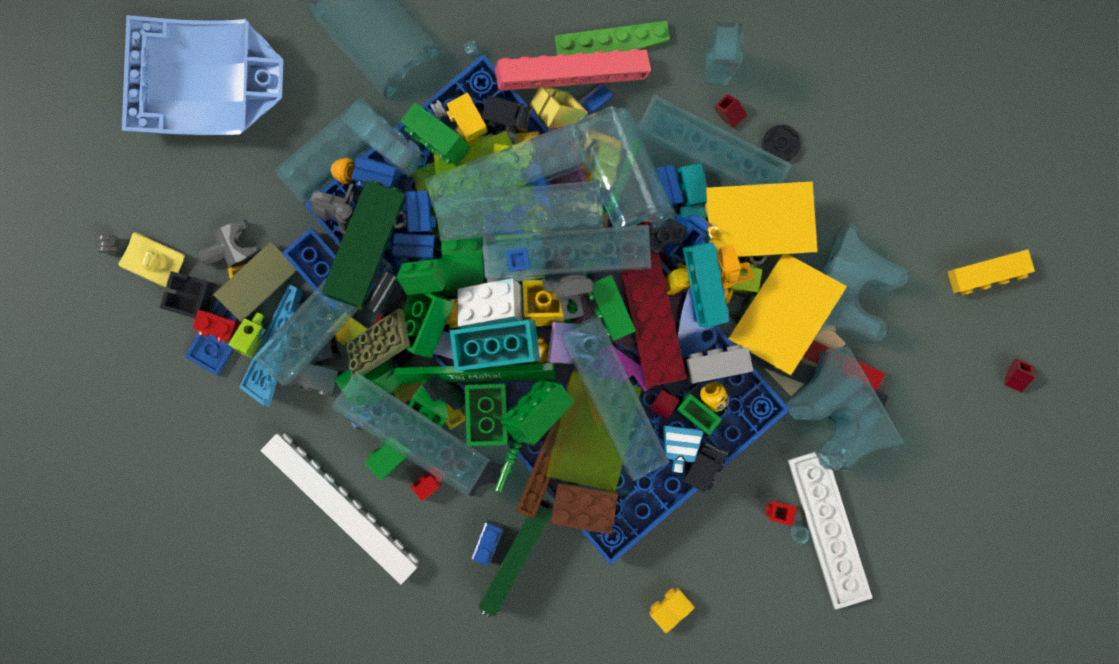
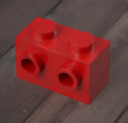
(216, 325)

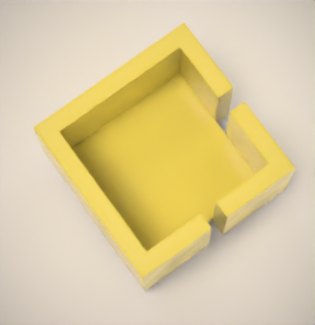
(556, 107)

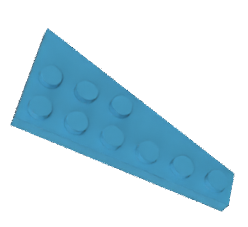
(257, 380)

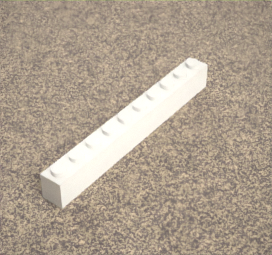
(340, 507)

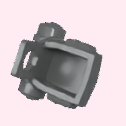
(333, 207)
(566, 288)

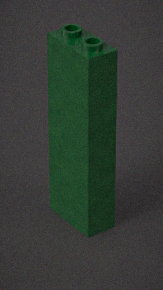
(364, 244)
(514, 561)

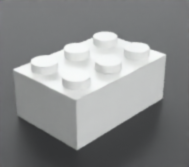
(490, 304)

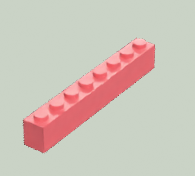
(572, 69)

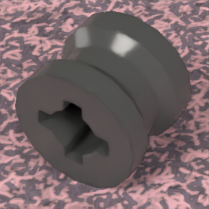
(107, 244)

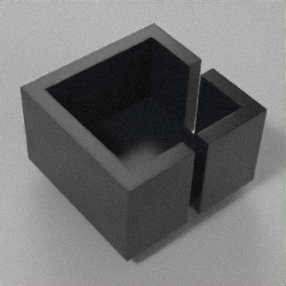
(190, 295)

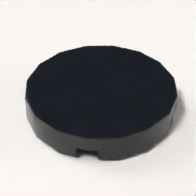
(781, 142)

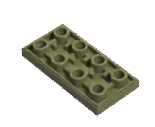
(255, 282)
(378, 343)

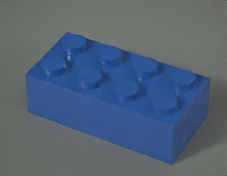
(311, 257)

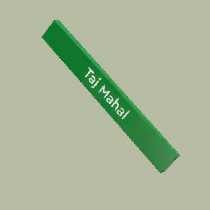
(497, 373)

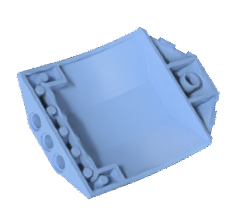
(197, 76)

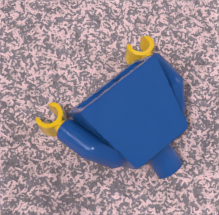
(693, 235)

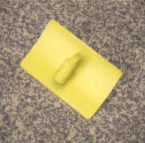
(151, 259)

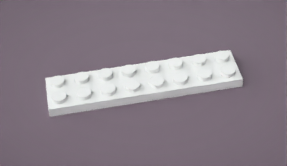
(830, 531)

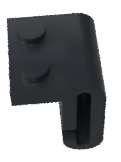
(386, 295)

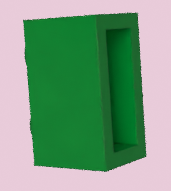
(698, 414)

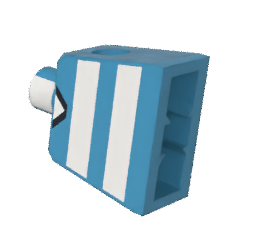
(681, 445)

